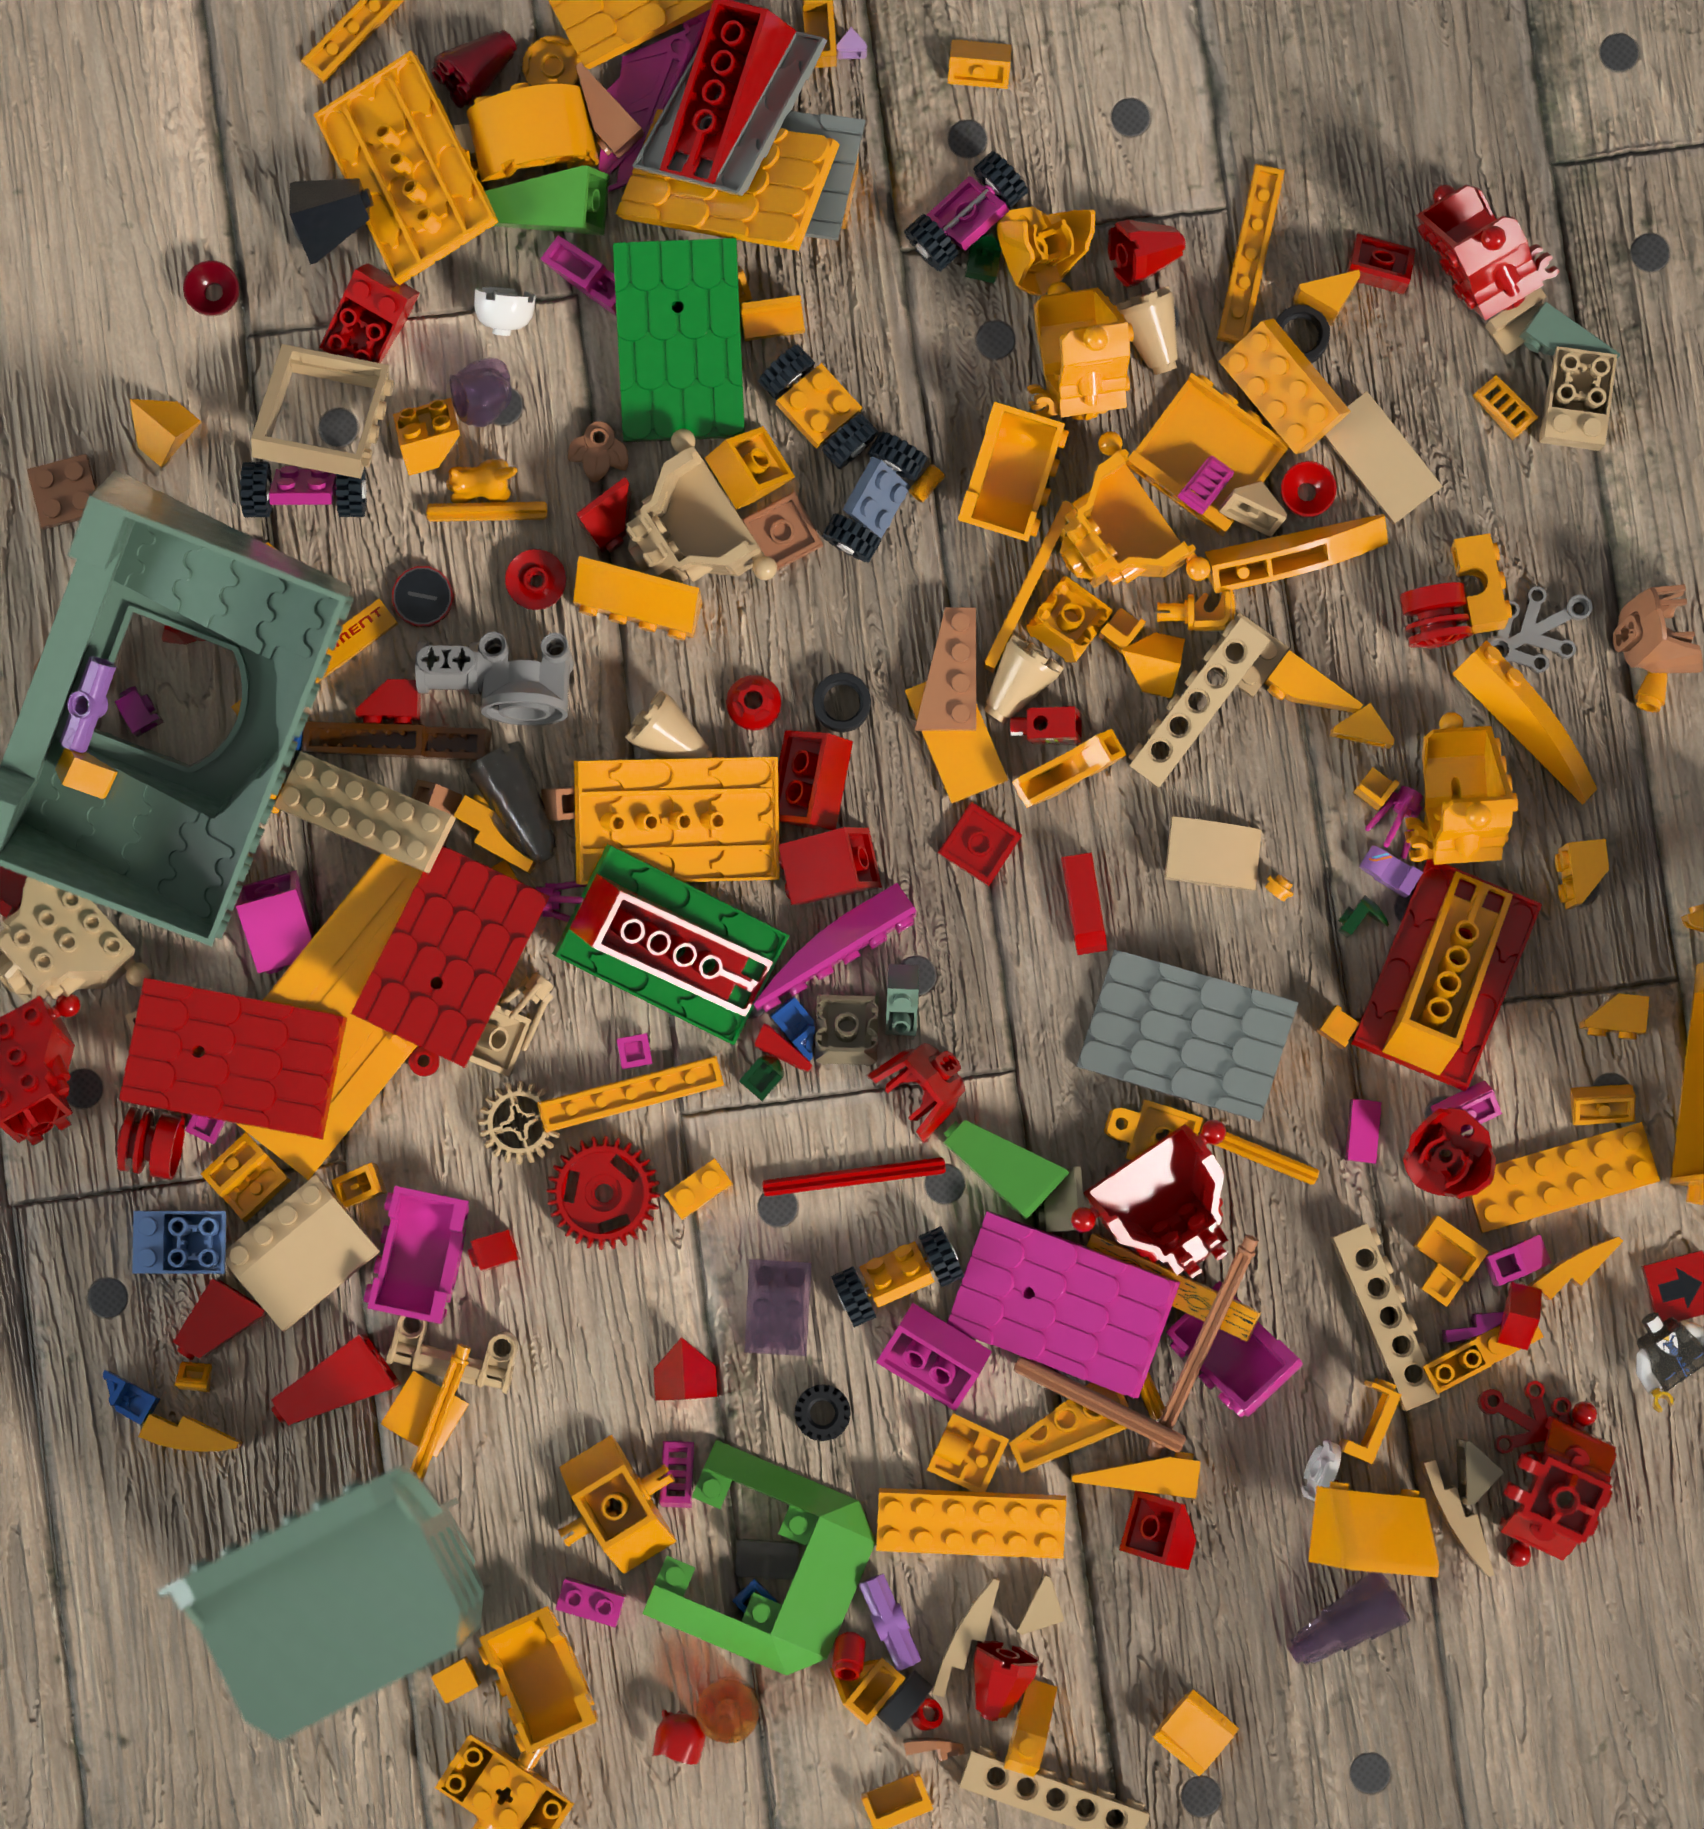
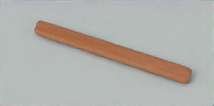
(1100, 1404)

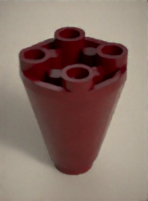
(473, 66)

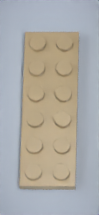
(365, 812)

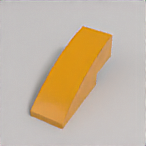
(187, 1435)

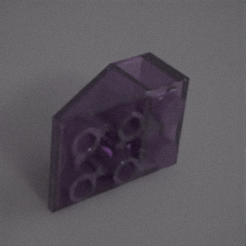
(777, 1307)

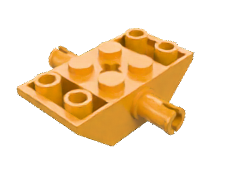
(607, 1474)
(483, 1769)

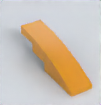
(1575, 1268)

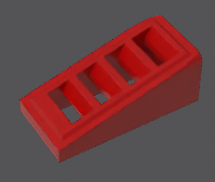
(775, 1045)

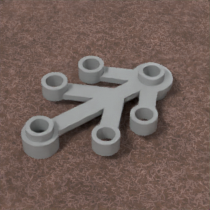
(1532, 633)

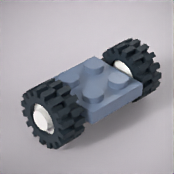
(875, 497)

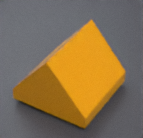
(194, 1376)

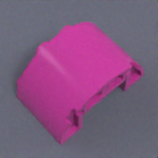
(418, 1255)
(1239, 1369)

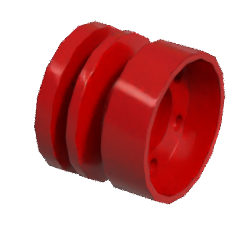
(1436, 615)
(144, 1142)

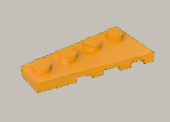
(1064, 1431)

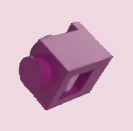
(138, 711)

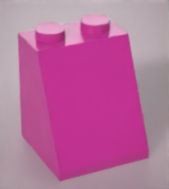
(275, 921)

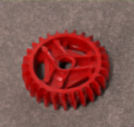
(627, 1198)

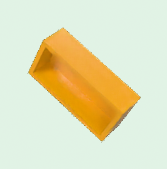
(1284, 386)

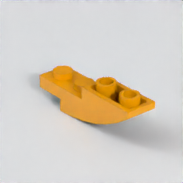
(1469, 1359)

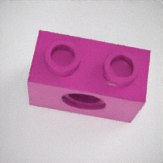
(590, 1602)

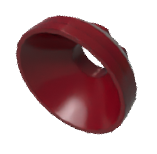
(203, 276)

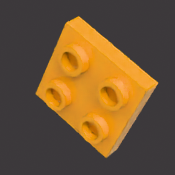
(967, 1454)

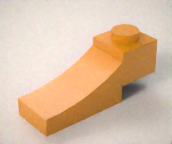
(479, 816)

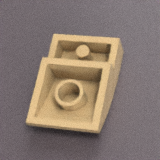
(1212, 853)

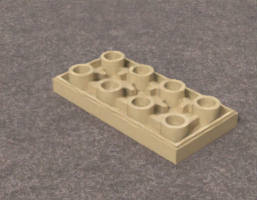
(1382, 459)

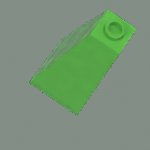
(556, 202)
(1006, 1168)

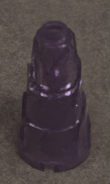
(1362, 1613)

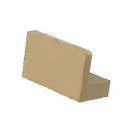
(1509, 324)

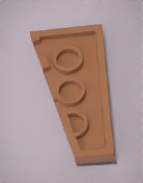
(951, 681)

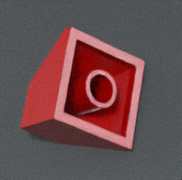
(607, 516)
(1159, 1531)

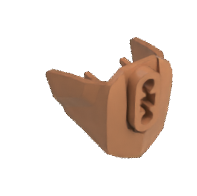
(1646, 638)

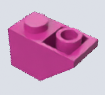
(1517, 1260)

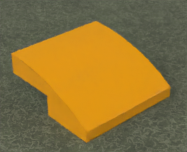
(245, 1177)
(413, 1409)

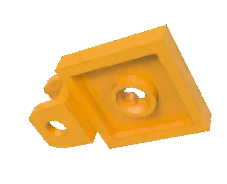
(1142, 1127)

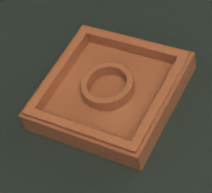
(784, 531)

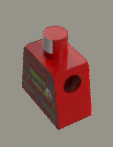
(1062, 728)

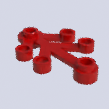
(1535, 1426)

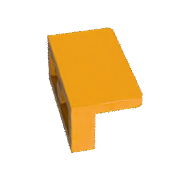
(979, 64)
(772, 318)

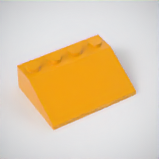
(636, 598)

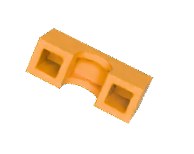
(1478, 558)

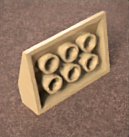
(300, 1253)

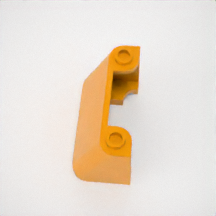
(1373, 1531)

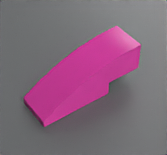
(582, 272)

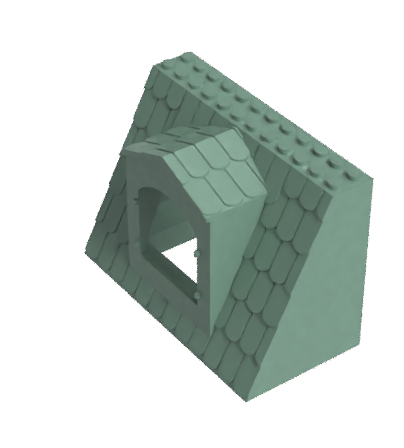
(169, 831)

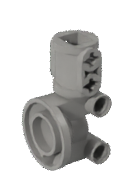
(511, 689)

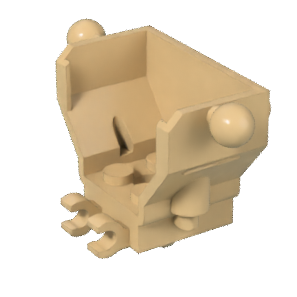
(691, 524)
(62, 946)

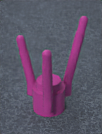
(1406, 802)
(556, 899)

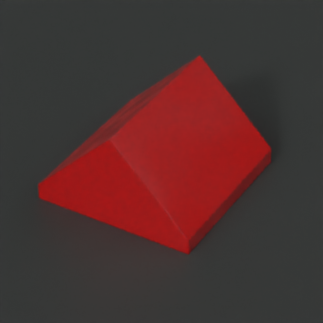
(1382, 263)

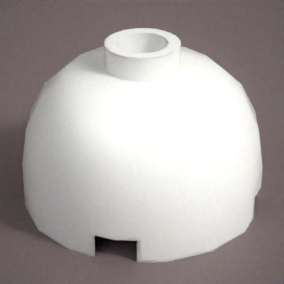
(503, 309)

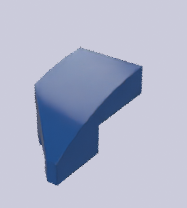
(796, 1025)
(129, 1398)

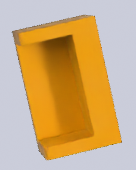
(819, 21)
(1450, 1248)
(897, 1801)

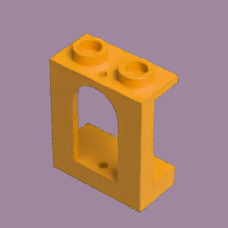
(1378, 1424)

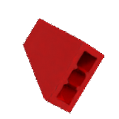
(216, 1320)

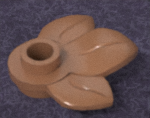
(598, 456)

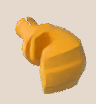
(1196, 616)

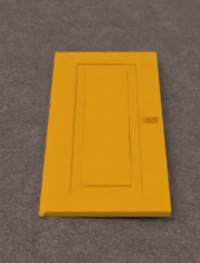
(330, 980)

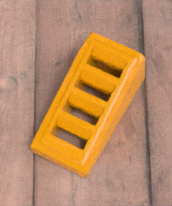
(1521, 407)

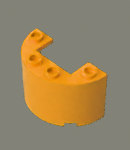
(531, 129)
(1013, 472)
(539, 1679)

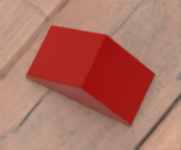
(1520, 1316)

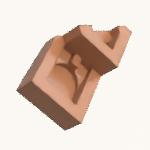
(944, 1747)

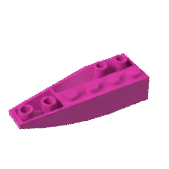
(841, 942)

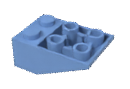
(179, 1242)

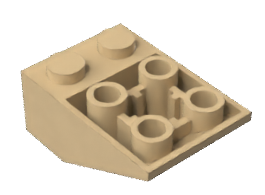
(1578, 399)

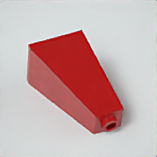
(341, 1379)

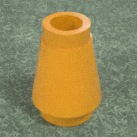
(1652, 692)

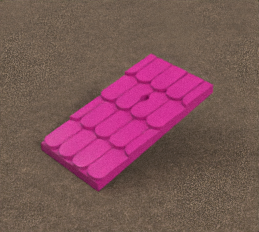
(1087, 1309)

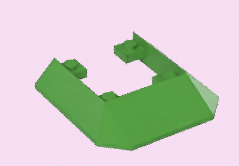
(816, 1603)

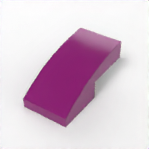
(1480, 1324)

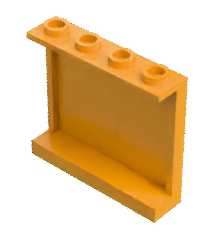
(1204, 425)

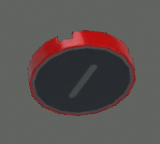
(422, 596)

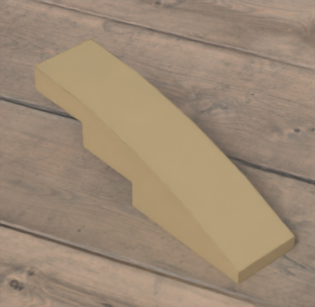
(1464, 1527)
(972, 1626)

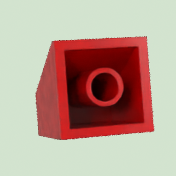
(829, 865)

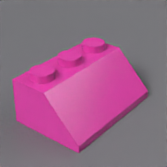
(934, 1356)

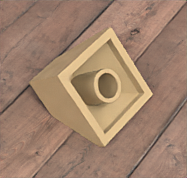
(501, 1041)

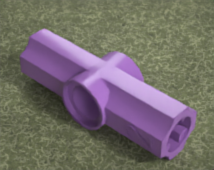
(82, 719)
(890, 1622)

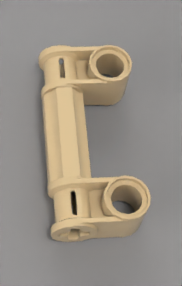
(436, 1360)

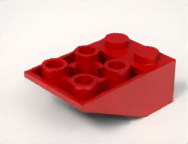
(369, 315)

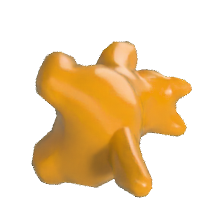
(484, 480)

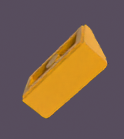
(1602, 1104)

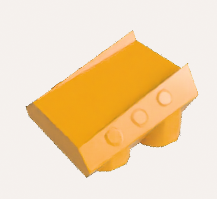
(1069, 619)
(1195, 1732)

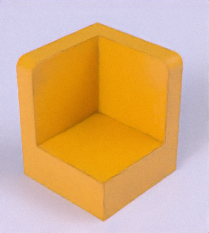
(1121, 630)
(1375, 788)
(1338, 1027)
(456, 1680)

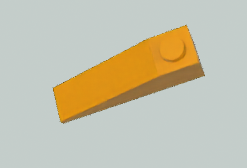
(1158, 1475)

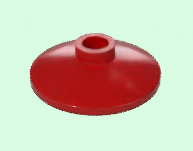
(529, 565)

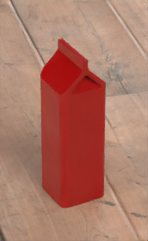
(1084, 903)

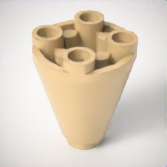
(1153, 328)
(1019, 678)
(666, 731)

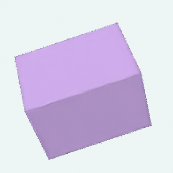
(851, 46)

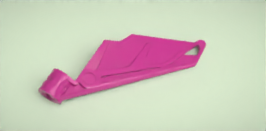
(647, 84)

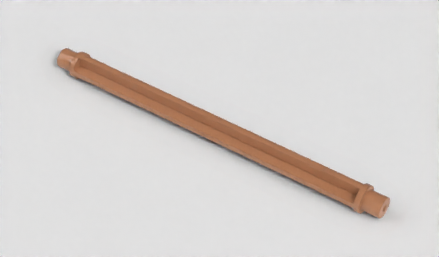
(1205, 1338)

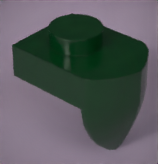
(984, 259)
(1352, 917)
(763, 1076)

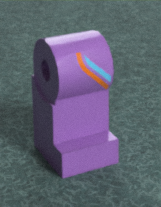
(1390, 871)

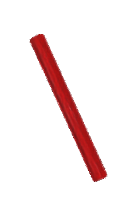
(854, 1176)

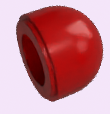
(921, 1722)

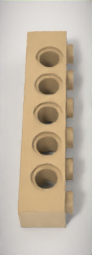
(1253, 644)
(1346, 1247)
(982, 1760)

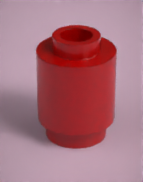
(848, 1656)

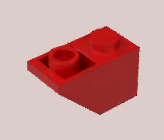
(392, 701)
(493, 1250)

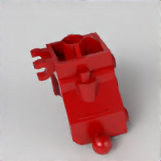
(1482, 253)
(35, 1068)
(1165, 1201)
(1571, 1463)

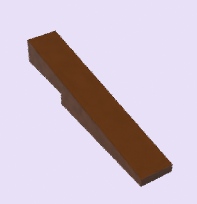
(396, 740)

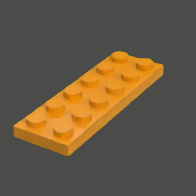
(1566, 1177)
(971, 1523)

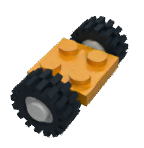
(818, 406)
(897, 1275)

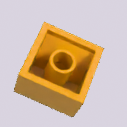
(749, 467)

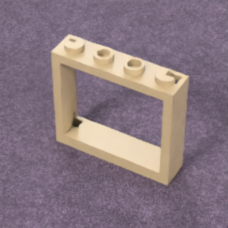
(328, 367)

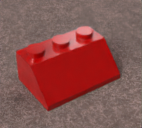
(812, 778)

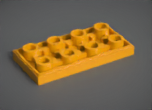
(962, 758)

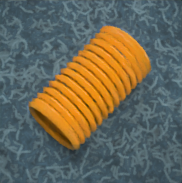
(926, 483)

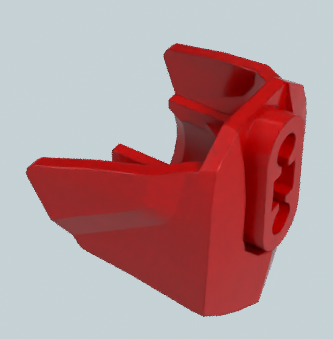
(935, 1074)
(1467, 1168)

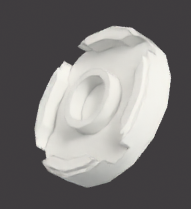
(1321, 1468)

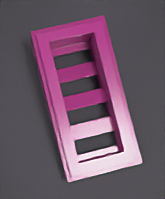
(1207, 483)
(678, 1501)

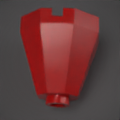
(1142, 249)
(1001, 1677)

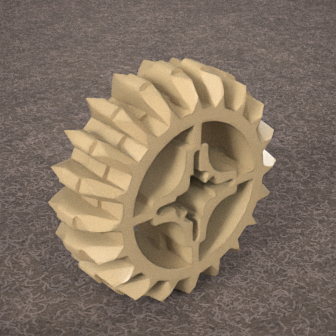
(494, 1130)

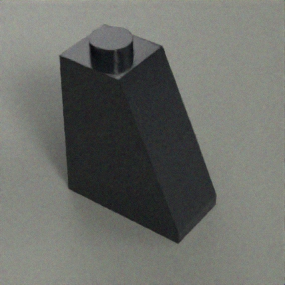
(327, 213)

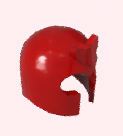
(679, 1738)

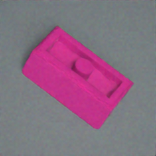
(1477, 1100)
(1363, 1131)

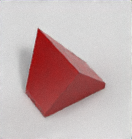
(684, 1374)

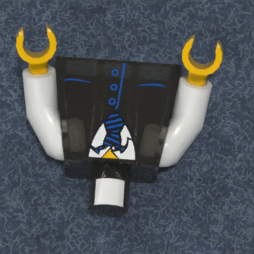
(1668, 1355)

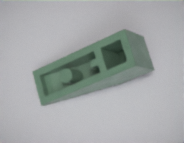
(1552, 329)

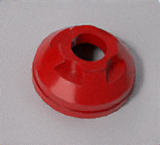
(1319, 478)
(753, 718)

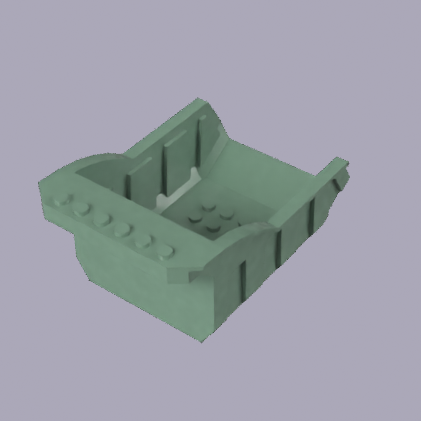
(335, 1601)

